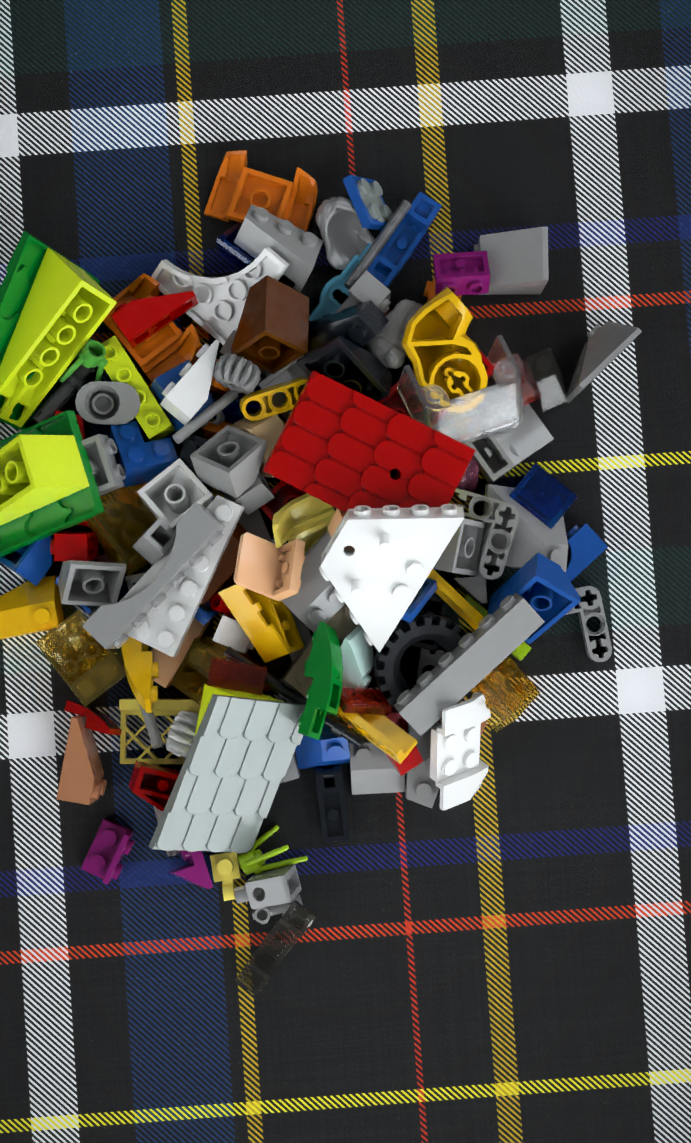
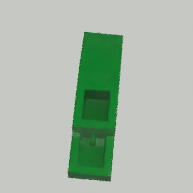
(326, 671)

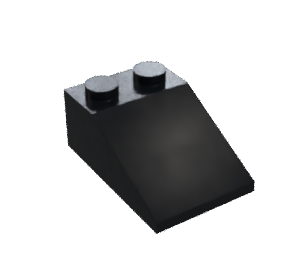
(350, 367)

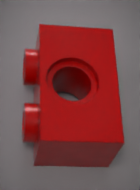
(74, 546)

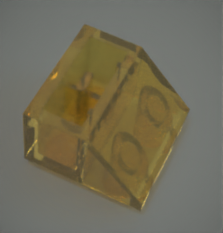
(196, 667)
(506, 693)

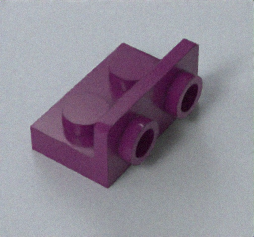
(462, 272)
(107, 851)

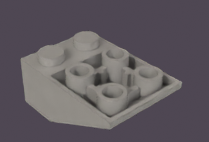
(508, 448)

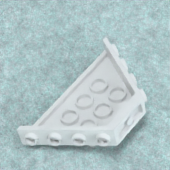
(389, 561)

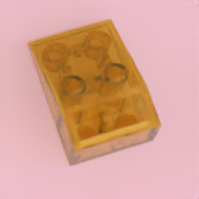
(82, 659)

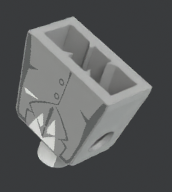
(270, 888)

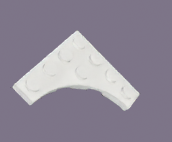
(219, 298)

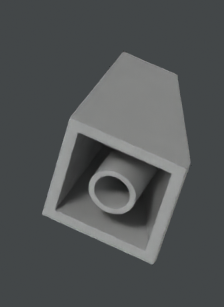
(516, 261)

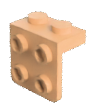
(269, 569)

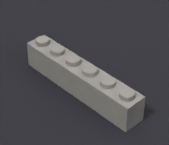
(468, 663)

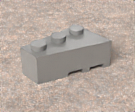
(291, 243)

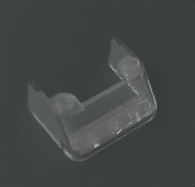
(475, 413)

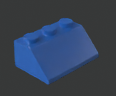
(543, 587)

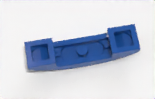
(404, 239)

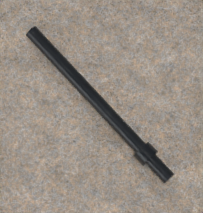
(338, 727)

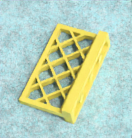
(163, 707)

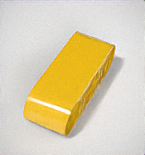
(265, 395)

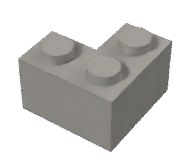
(368, 289)

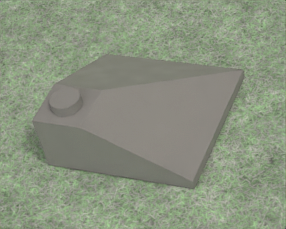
(598, 352)
(530, 535)

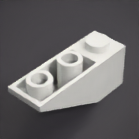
(192, 390)

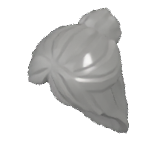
(341, 231)
(387, 342)

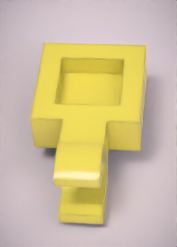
(226, 869)

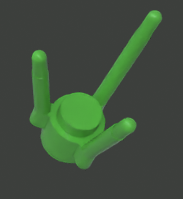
(89, 356)

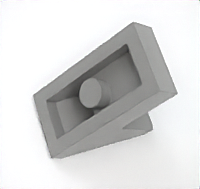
(473, 586)

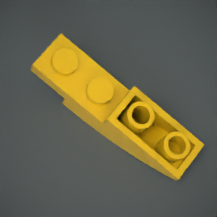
(141, 672)

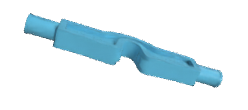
(327, 303)

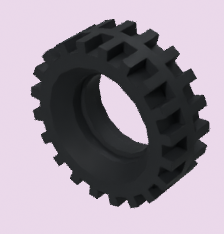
(423, 627)

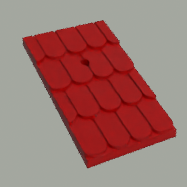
(347, 444)

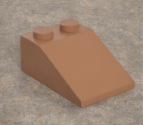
(81, 769)

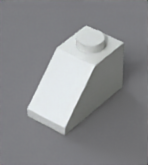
(231, 634)

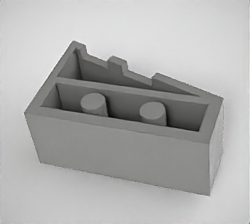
(418, 784)

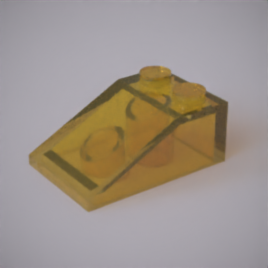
(121, 526)

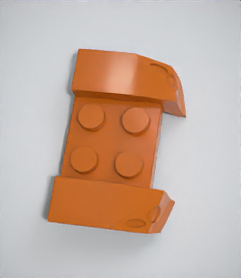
(240, 186)
(166, 347)

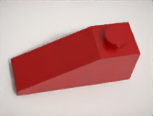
(149, 315)

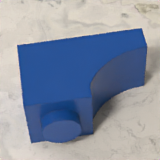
(583, 549)

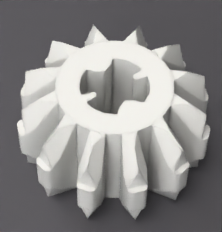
(182, 733)

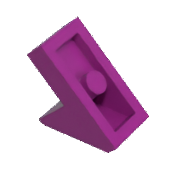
(195, 871)

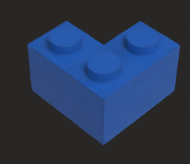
(140, 459)

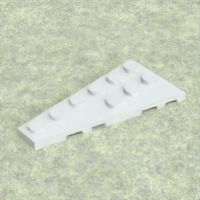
(171, 619)

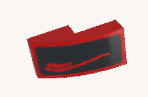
(95, 720)

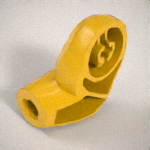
(441, 349)

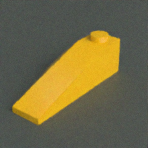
(30, 609)

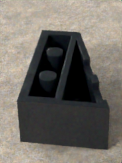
(355, 323)

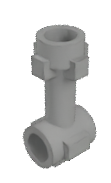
(262, 915)

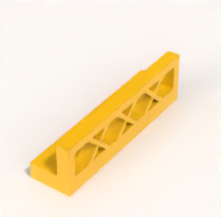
(381, 733)

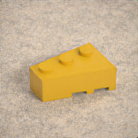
(264, 621)

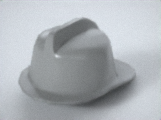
(107, 402)

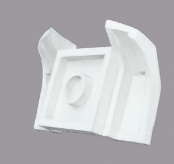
(456, 751)

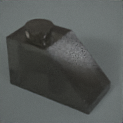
(547, 379)

